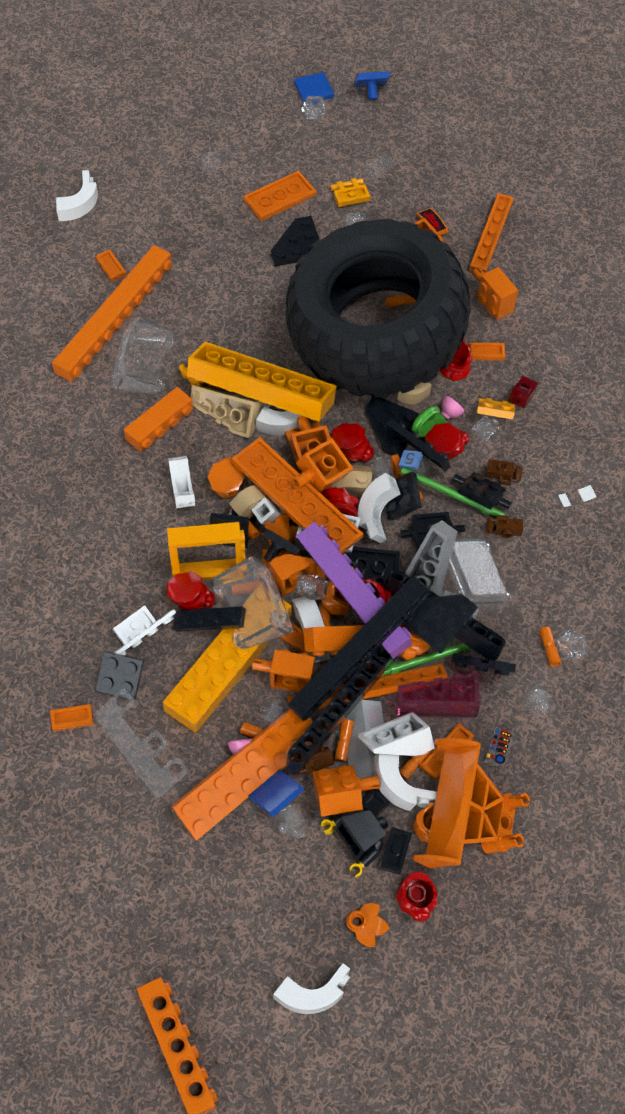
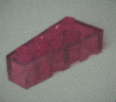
(441, 698)

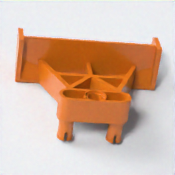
(460, 806)

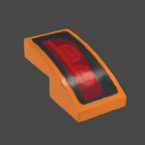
(434, 219)

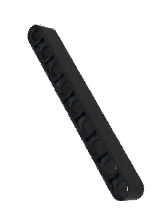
(359, 648)
(340, 707)

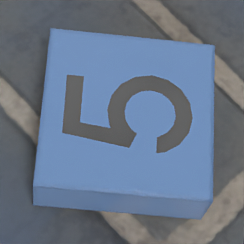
(410, 460)

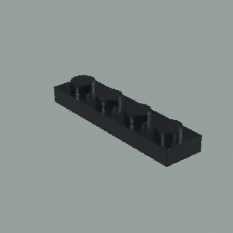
(414, 441)
(209, 619)

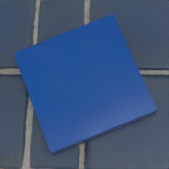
(314, 86)
(276, 793)

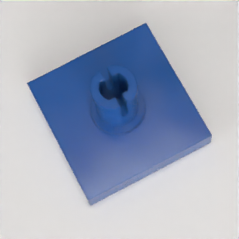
(371, 80)

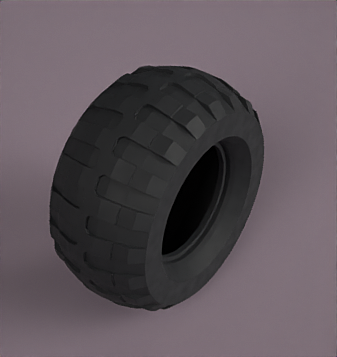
(370, 260)

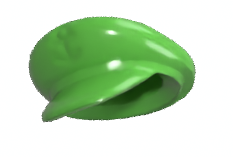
(426, 420)

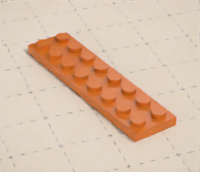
(302, 505)
(239, 775)

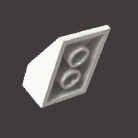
(399, 736)

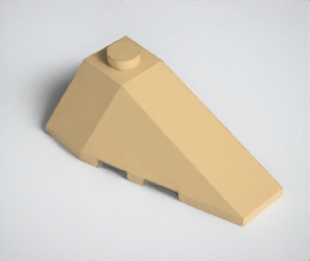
(228, 408)
(356, 481)

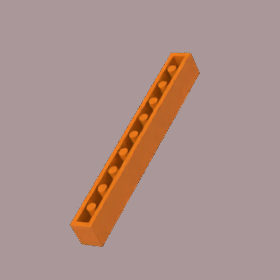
(112, 314)

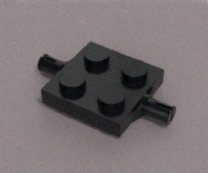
(482, 490)
(422, 523)

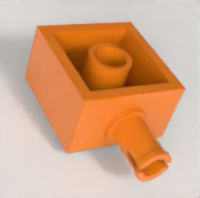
(496, 292)
(307, 438)
(322, 466)
(287, 669)
(340, 789)

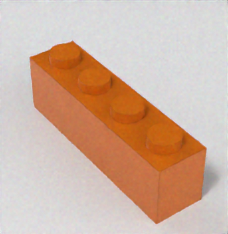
(158, 419)
(328, 638)

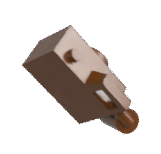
(503, 471)
(505, 526)
(320, 760)

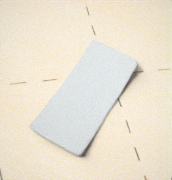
(586, 493)

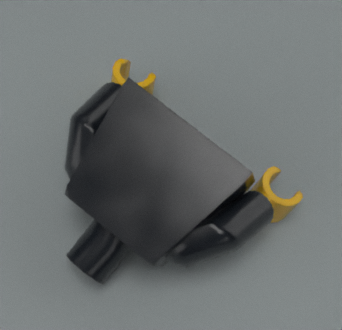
(360, 834)

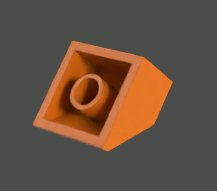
(287, 570)

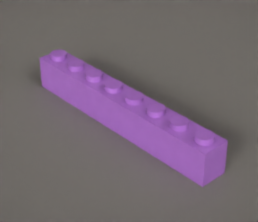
(349, 582)

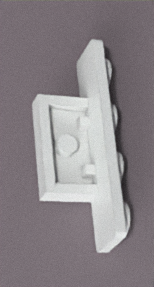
(137, 626)

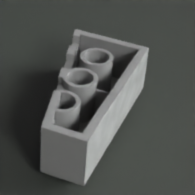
(434, 557)

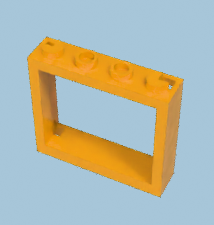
(202, 536)

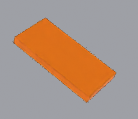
(279, 195)

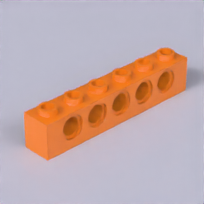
(149, 995)

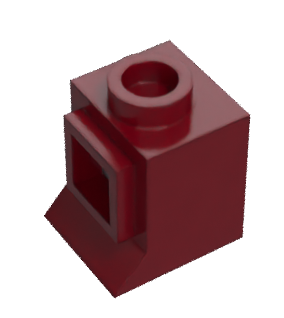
(523, 391)

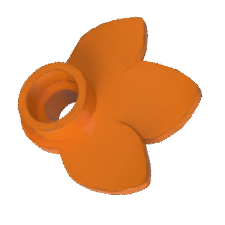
(282, 528)
(370, 925)

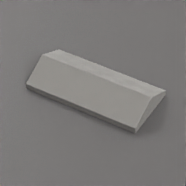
(365, 716)

